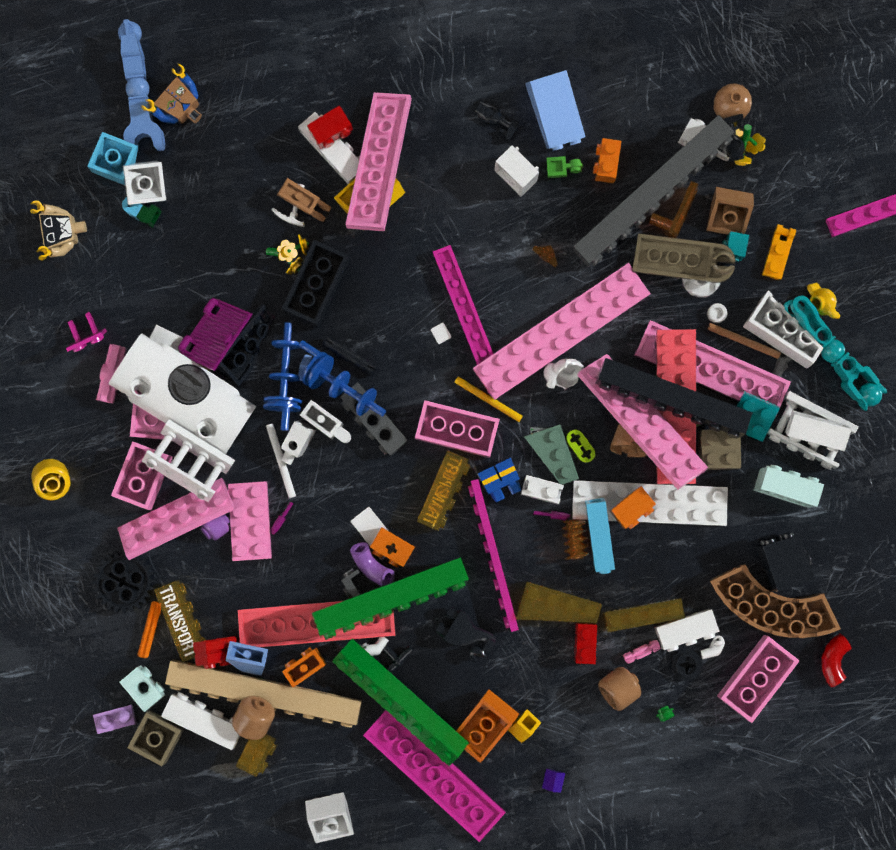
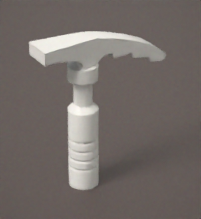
(293, 215)

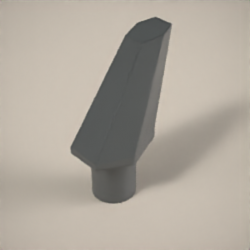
(781, 365)

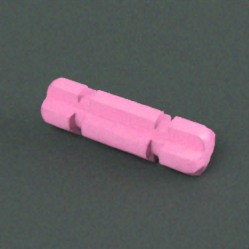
(641, 651)

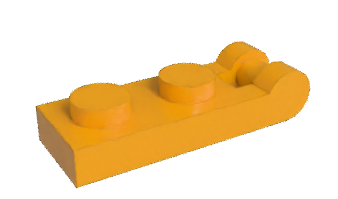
(778, 252)

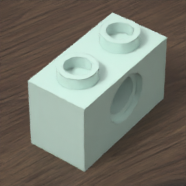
(132, 685)

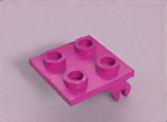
(81, 343)

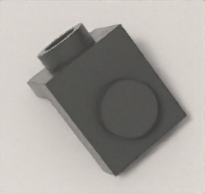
(350, 588)

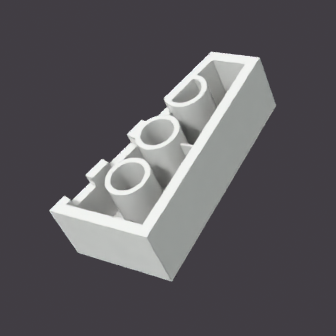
(782, 331)

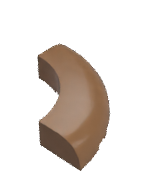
(771, 612)

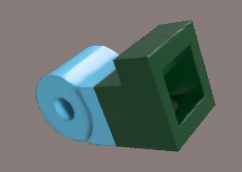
(142, 213)

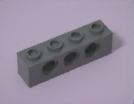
(388, 446)

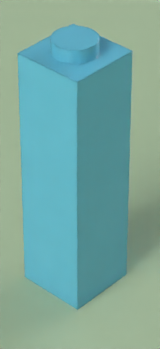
(600, 535)

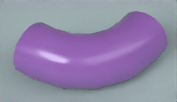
(370, 566)

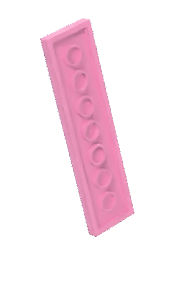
(378, 162)
(722, 371)
(648, 430)

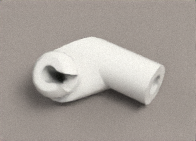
(715, 648)
(375, 649)

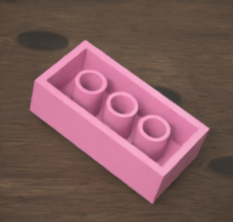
(457, 429)
(758, 678)

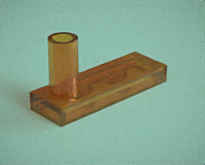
(675, 226)

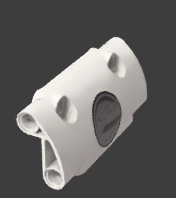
(182, 392)

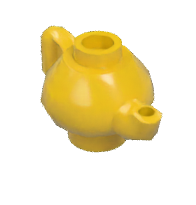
(823, 300)

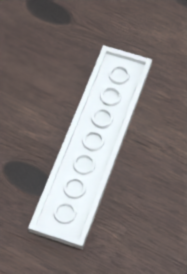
(684, 506)

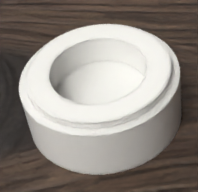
(717, 313)

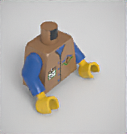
(177, 101)

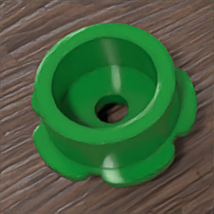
(665, 714)

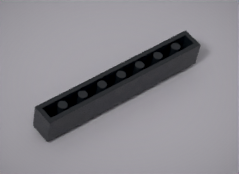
(673, 398)

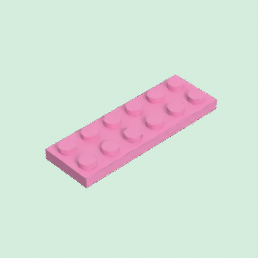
(173, 520)

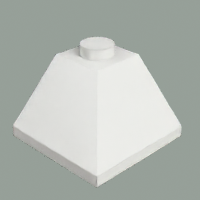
(144, 182)

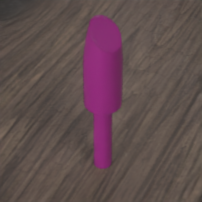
(554, 515)
(280, 520)

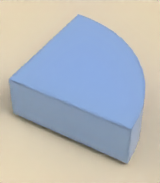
(305, 361)

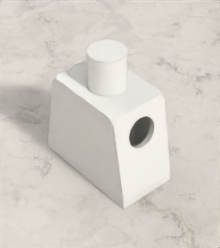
(301, 433)

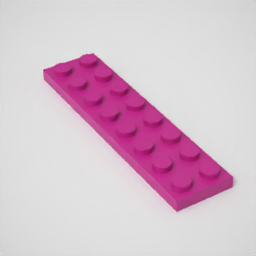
(441, 782)

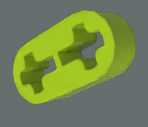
(584, 443)

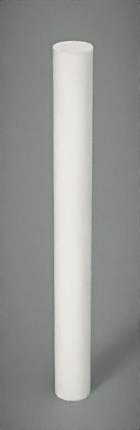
(282, 465)

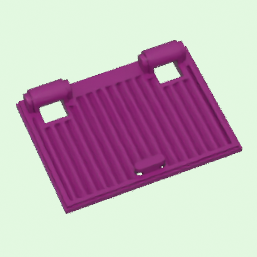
(214, 333)

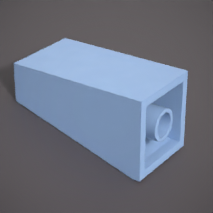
(556, 110)

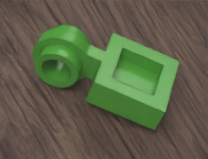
(557, 166)

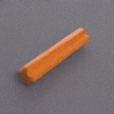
(149, 630)

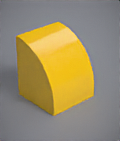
(524, 726)

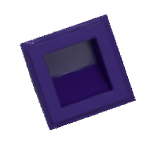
(553, 780)

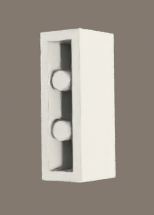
(818, 431)
(687, 630)

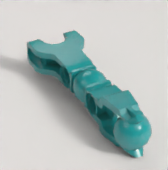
(834, 352)

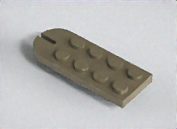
(683, 259)

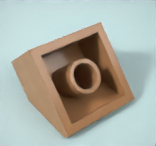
(730, 211)

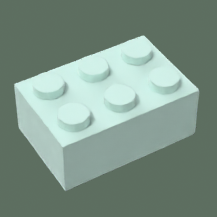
(789, 486)

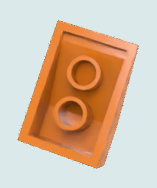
(486, 725)

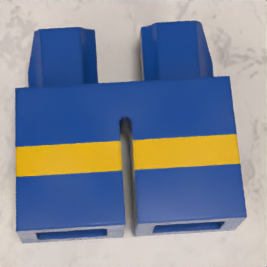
(493, 484)

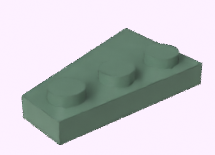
(554, 452)

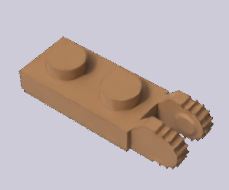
(302, 199)

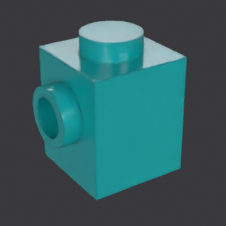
(738, 244)

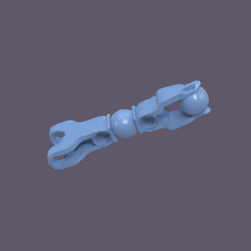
(137, 88)

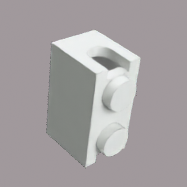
(542, 489)

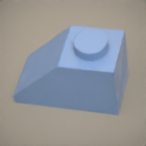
(247, 657)

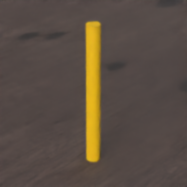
(488, 399)

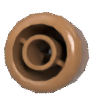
(620, 688)
(253, 717)

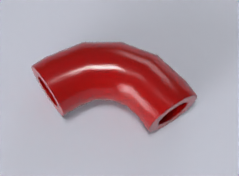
(832, 659)

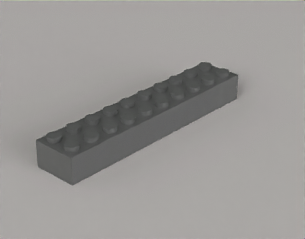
(655, 189)

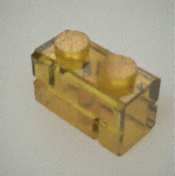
(255, 754)

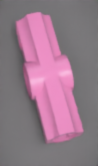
(114, 357)

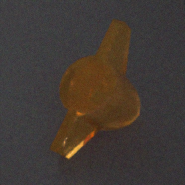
(547, 254)

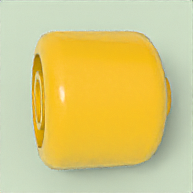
(47, 478)

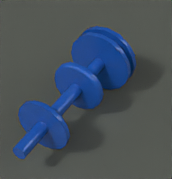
(319, 370)
(282, 402)

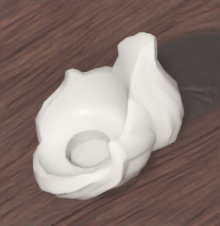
(562, 373)

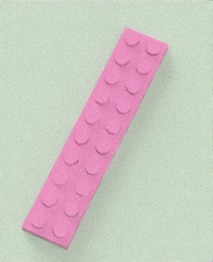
(561, 331)

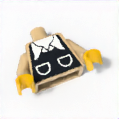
(57, 229)

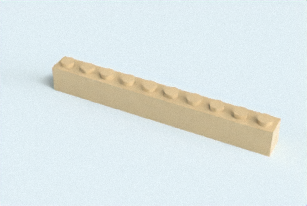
(281, 695)

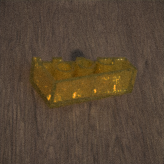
(552, 605)

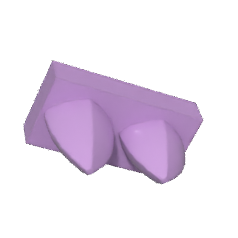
(114, 719)

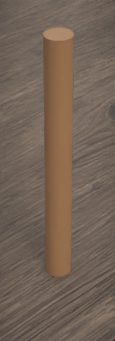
(743, 340)

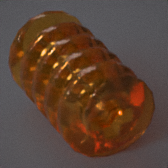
(575, 539)

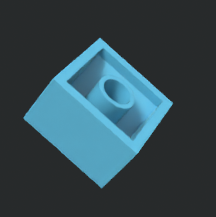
(111, 156)

